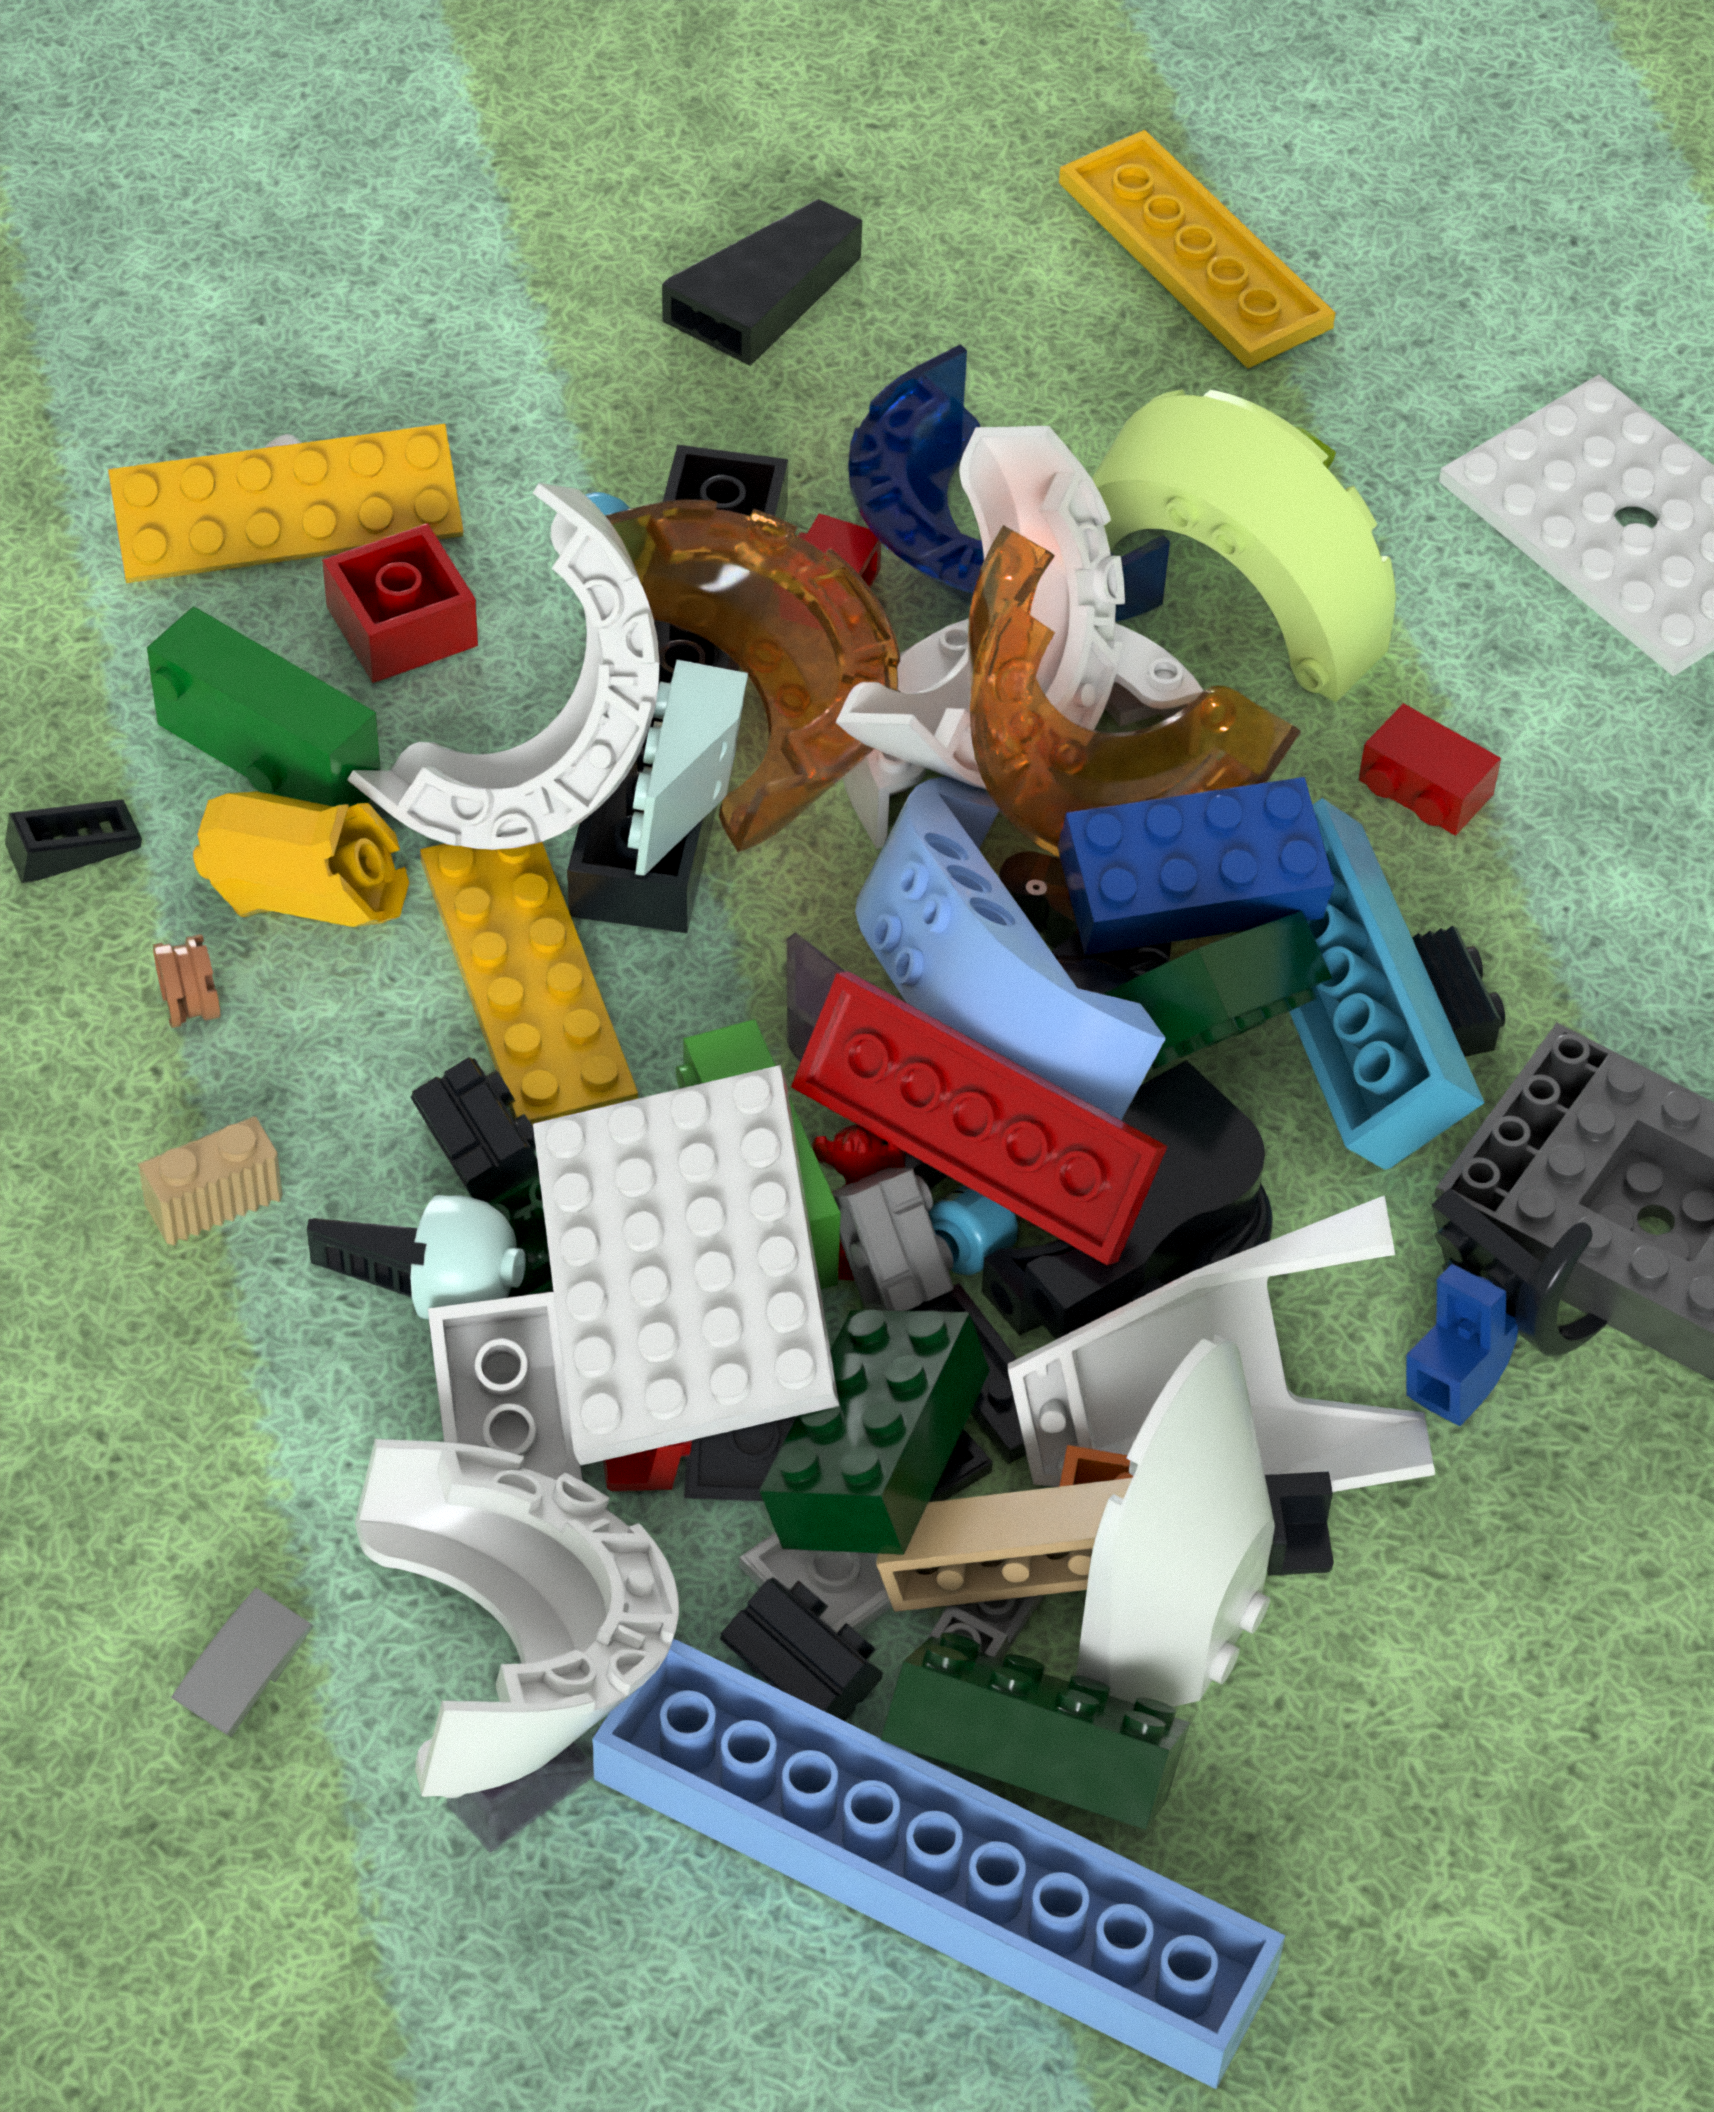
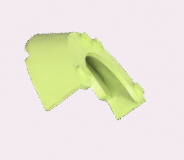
(1269, 508)

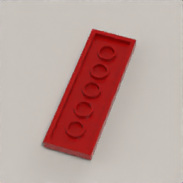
(979, 1117)

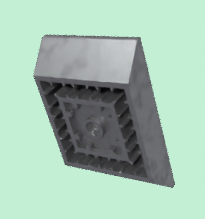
(1605, 1147)

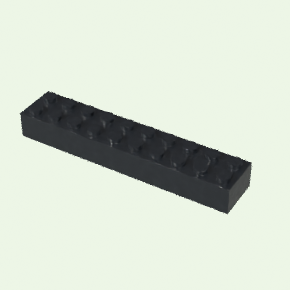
(601, 864)

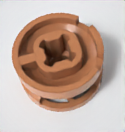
(186, 980)

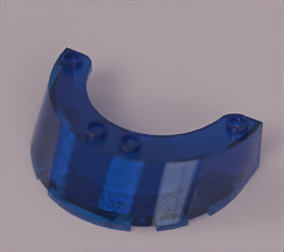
(902, 478)

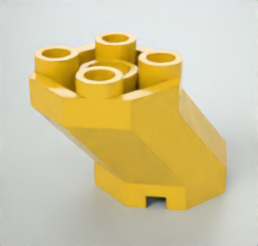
(301, 859)

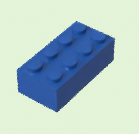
(1194, 865)

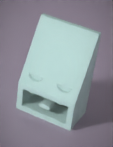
(689, 757)

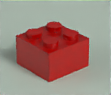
(400, 602)

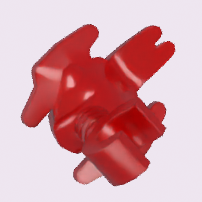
(854, 1156)

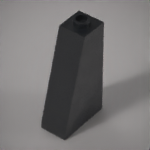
(763, 282)

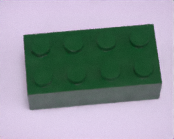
(1229, 986)
(870, 1465)
(1036, 1729)

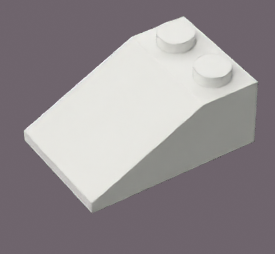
(505, 1380)

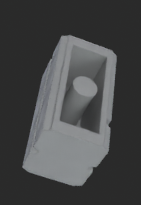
(892, 1240)

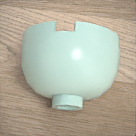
(466, 1255)

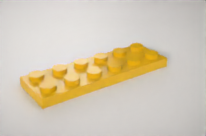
(1197, 248)
(282, 502)
(528, 979)

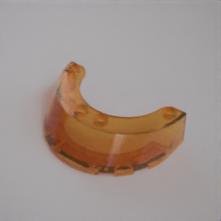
(789, 620)
(1048, 766)

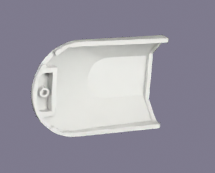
(1187, 1546)

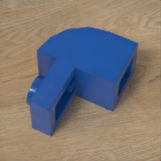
(1465, 1350)

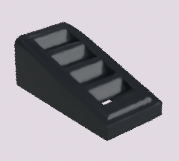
(41, 856)
(366, 1251)

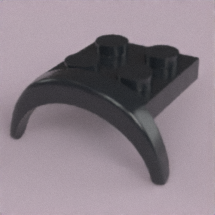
(1530, 1286)

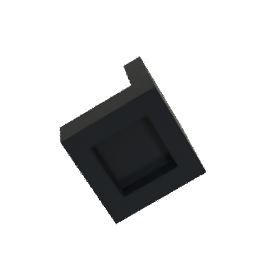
(1300, 1518)

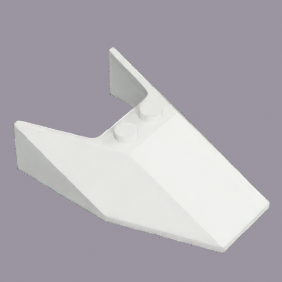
(1107, 1375)

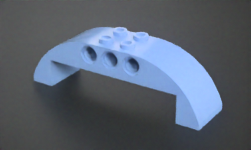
(978, 963)

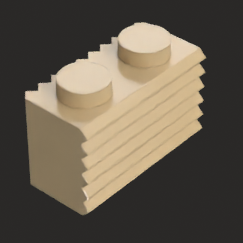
(211, 1180)

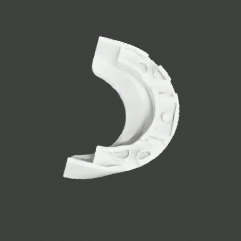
(1044, 493)
(1145, 685)
(585, 751)
(555, 1569)

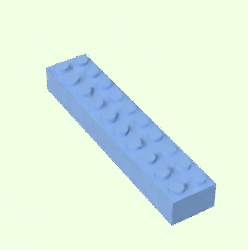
(941, 1861)

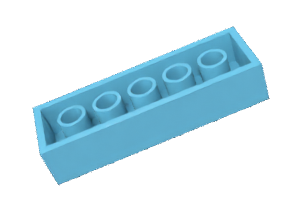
(1378, 1023)

